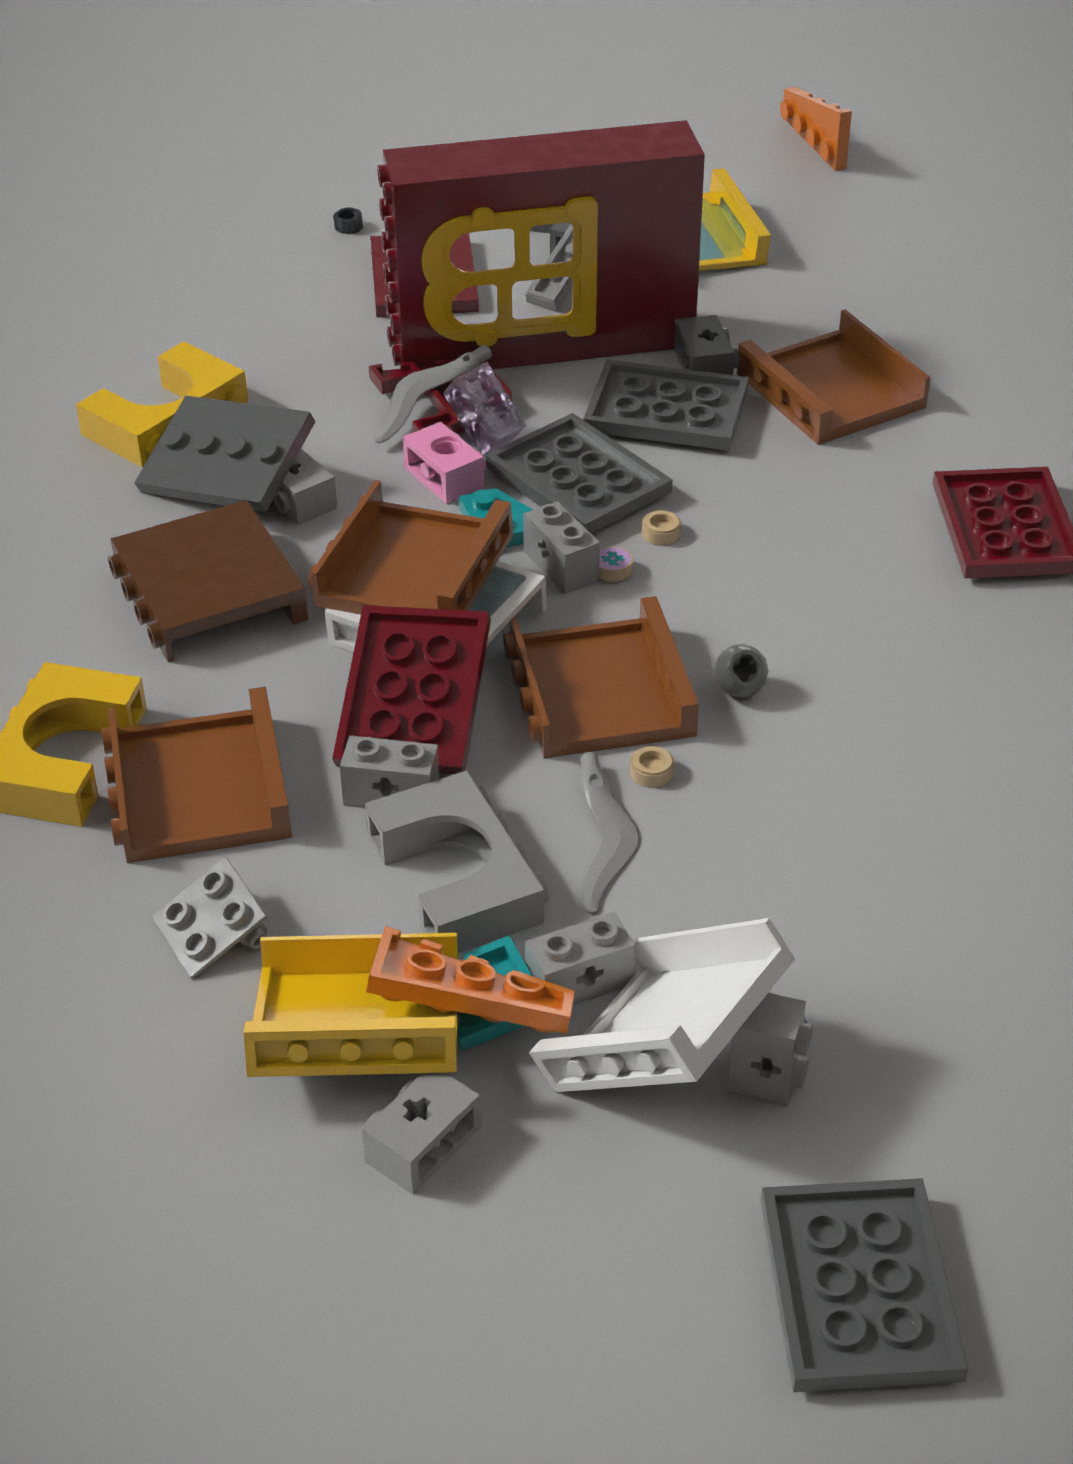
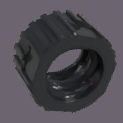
(348, 220)

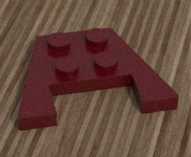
(388, 379)

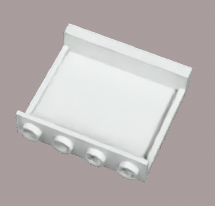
(674, 1011)

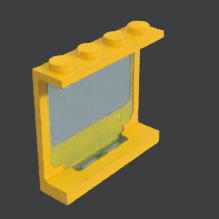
(730, 228)

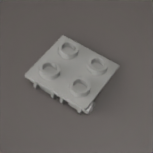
(211, 918)

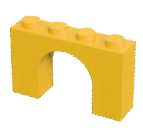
(135, 428)
(59, 702)

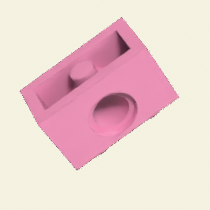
(443, 462)

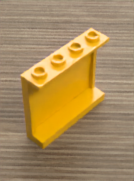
(321, 1021)

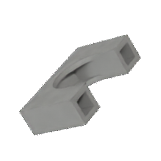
(458, 815)

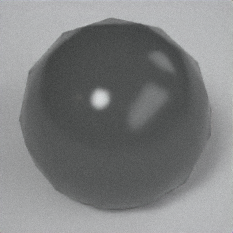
(741, 670)

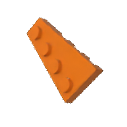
(819, 124)
(466, 986)

